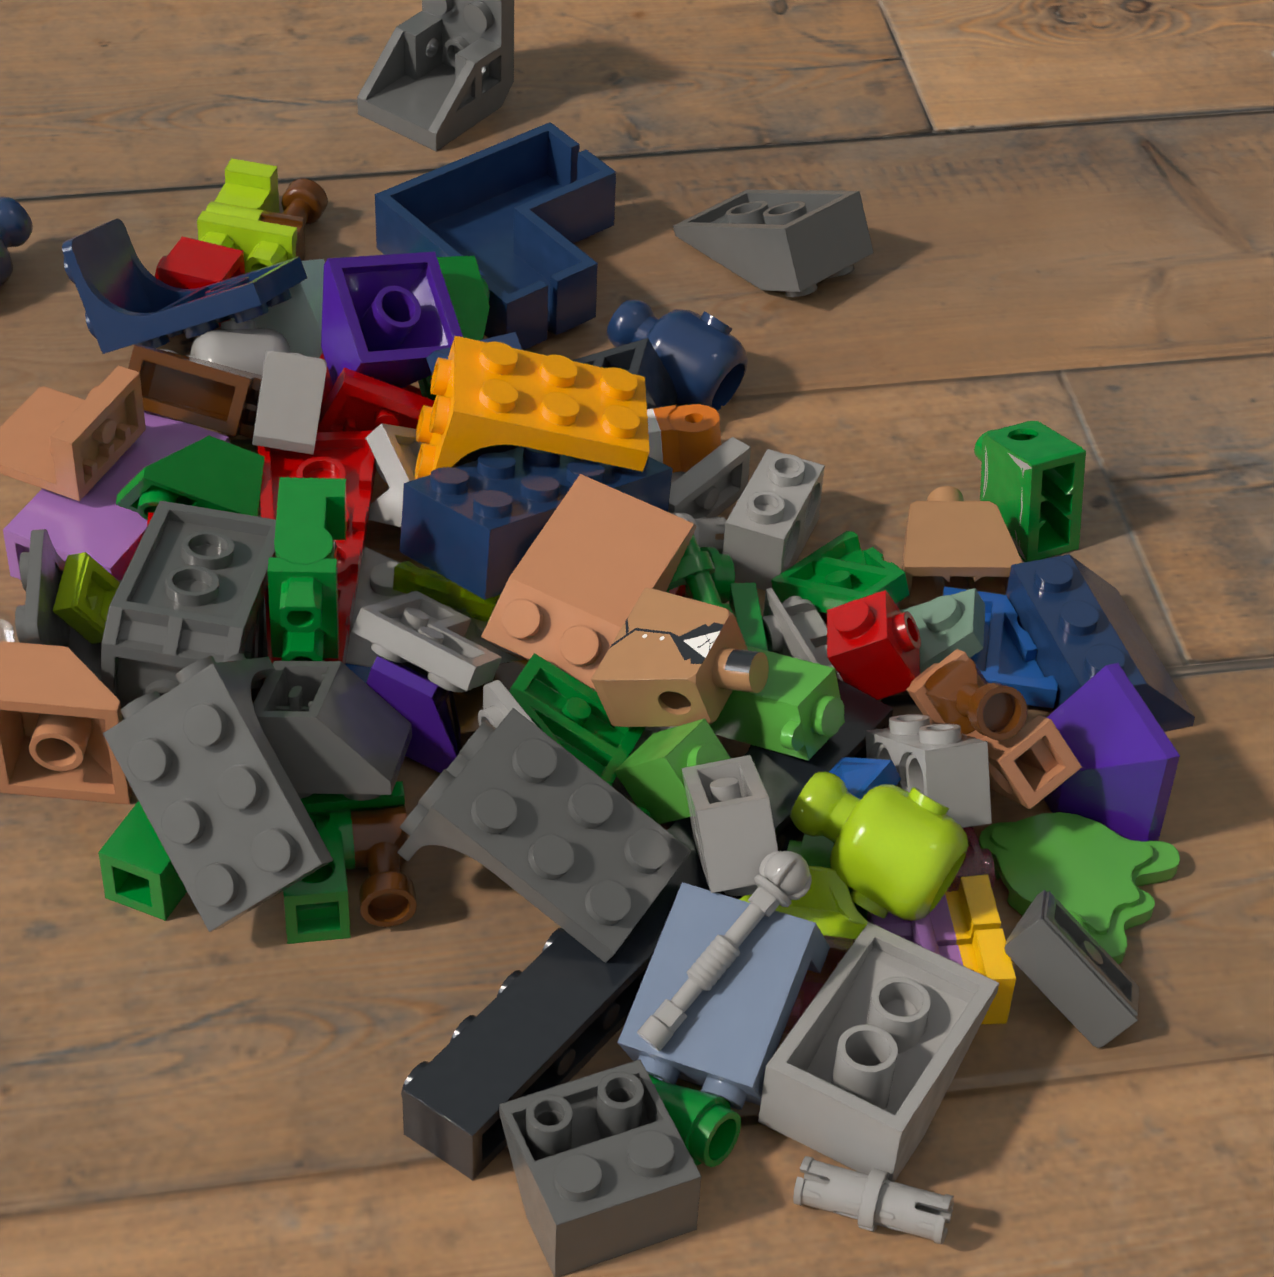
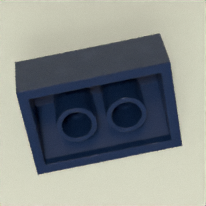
(1083, 627)

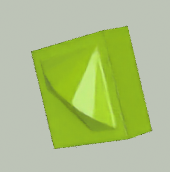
(85, 596)

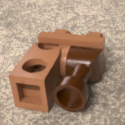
(1022, 759)

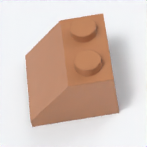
(55, 727)

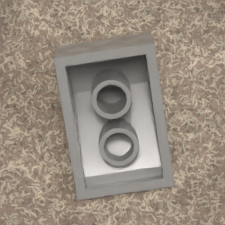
(875, 1052)

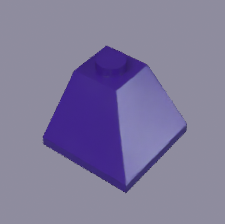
(385, 316)
(1122, 757)

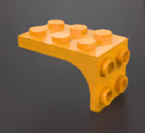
(531, 401)

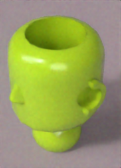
(887, 847)

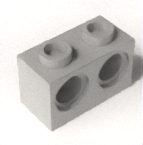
(773, 517)
(939, 763)

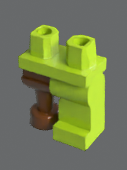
(249, 217)

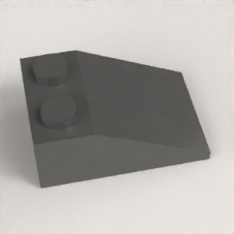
(783, 236)

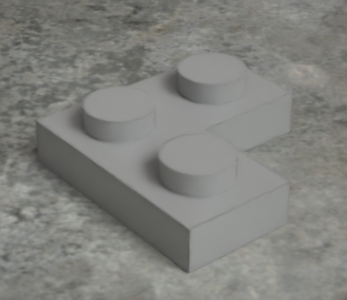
(429, 636)

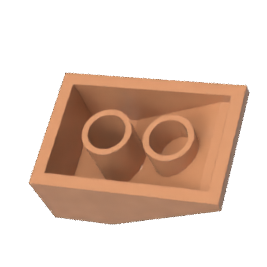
(586, 577)

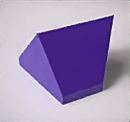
(422, 705)

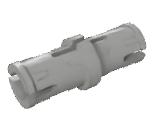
(873, 1200)

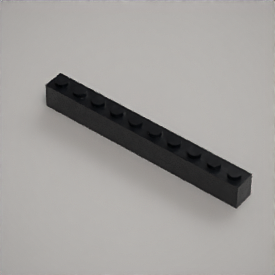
(571, 1000)

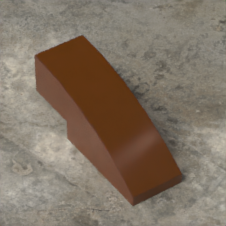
(197, 391)

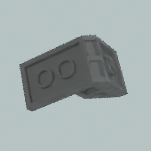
(442, 70)
(185, 597)

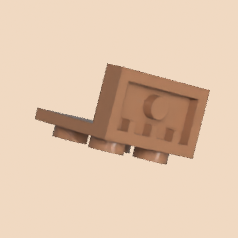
(69, 440)

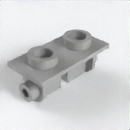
(795, 629)

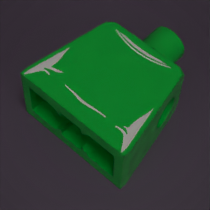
(1036, 485)

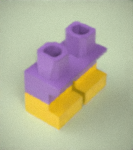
(967, 932)

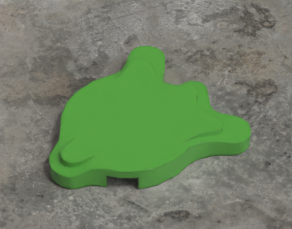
(1085, 870)

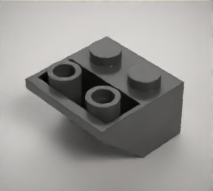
(331, 730)
(600, 1168)

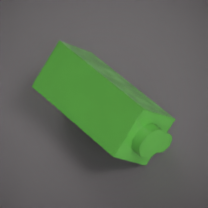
(791, 713)

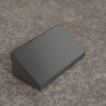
(1073, 970)

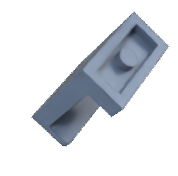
(742, 1018)

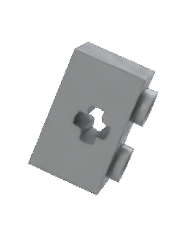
(730, 822)

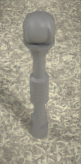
(781, 879)

